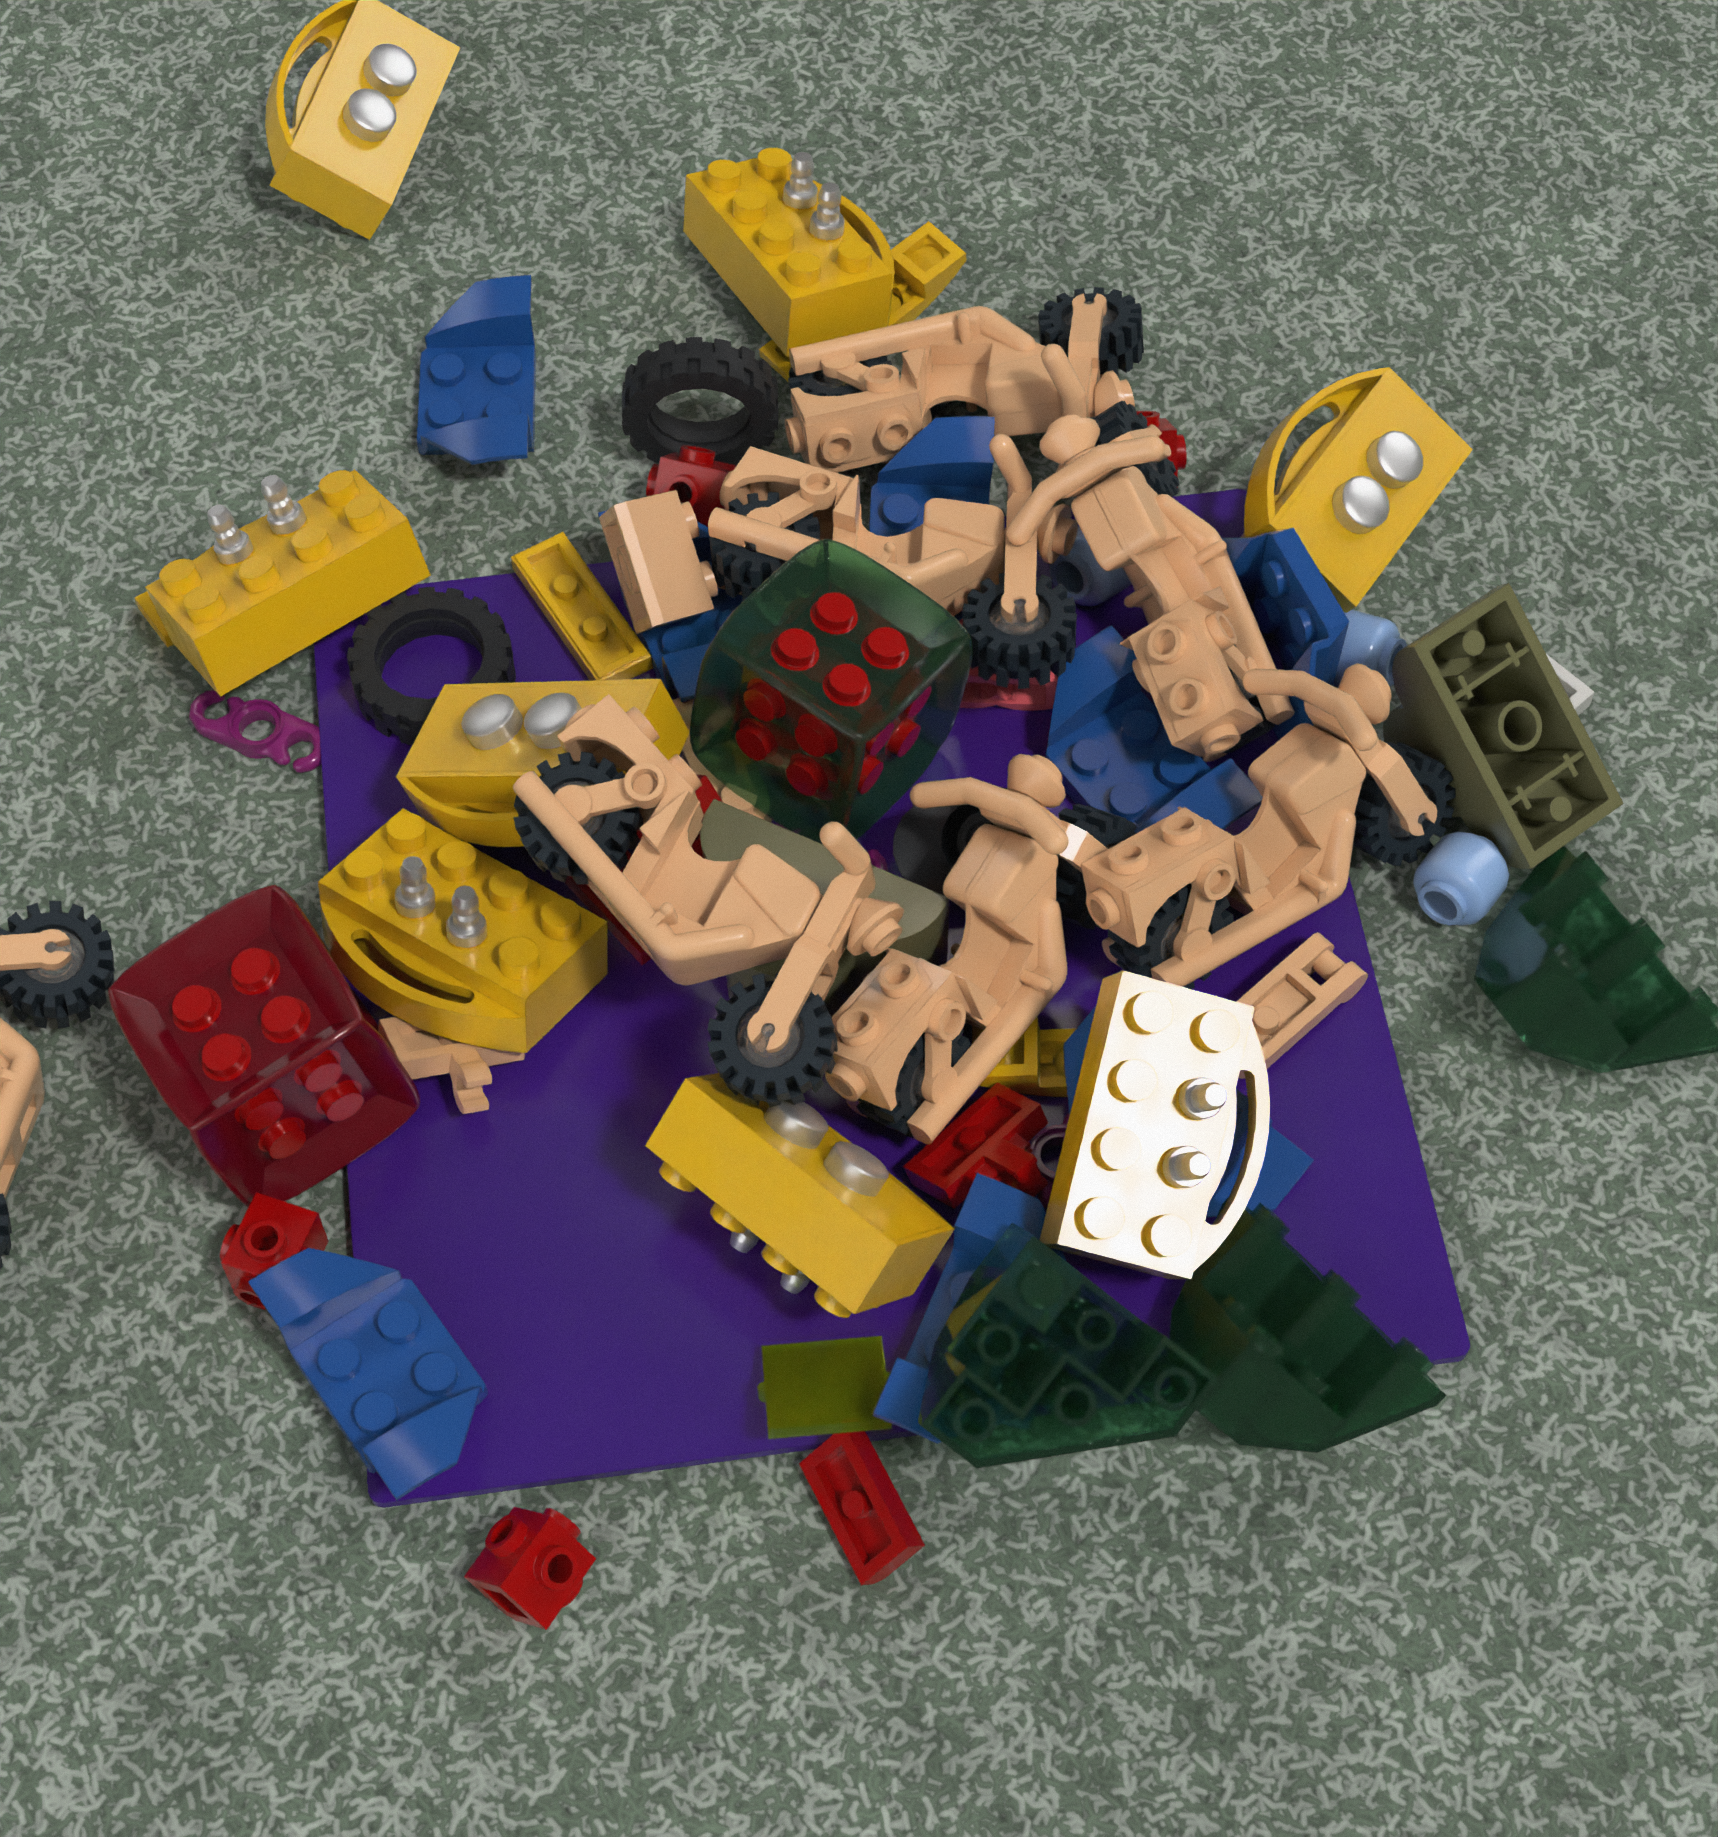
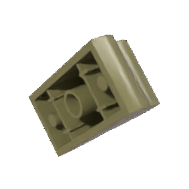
(1503, 727)
(925, 917)

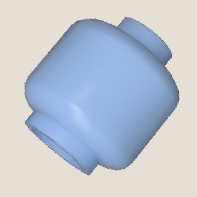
(1084, 576)
(1370, 642)
(1460, 879)

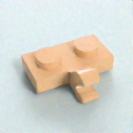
(432, 1055)

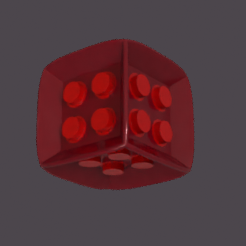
(262, 1047)

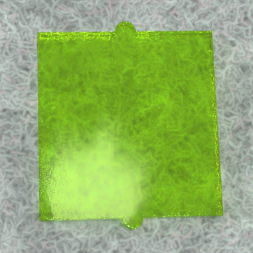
(823, 1386)

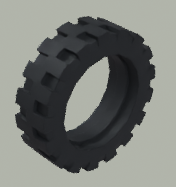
(693, 367)
(415, 618)

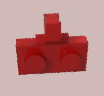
(983, 1140)

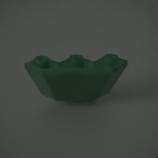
(1585, 978)
(1292, 1346)
(1051, 1365)

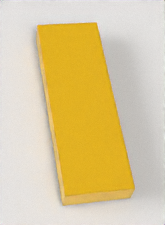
(581, 611)

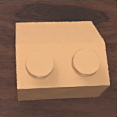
(658, 560)

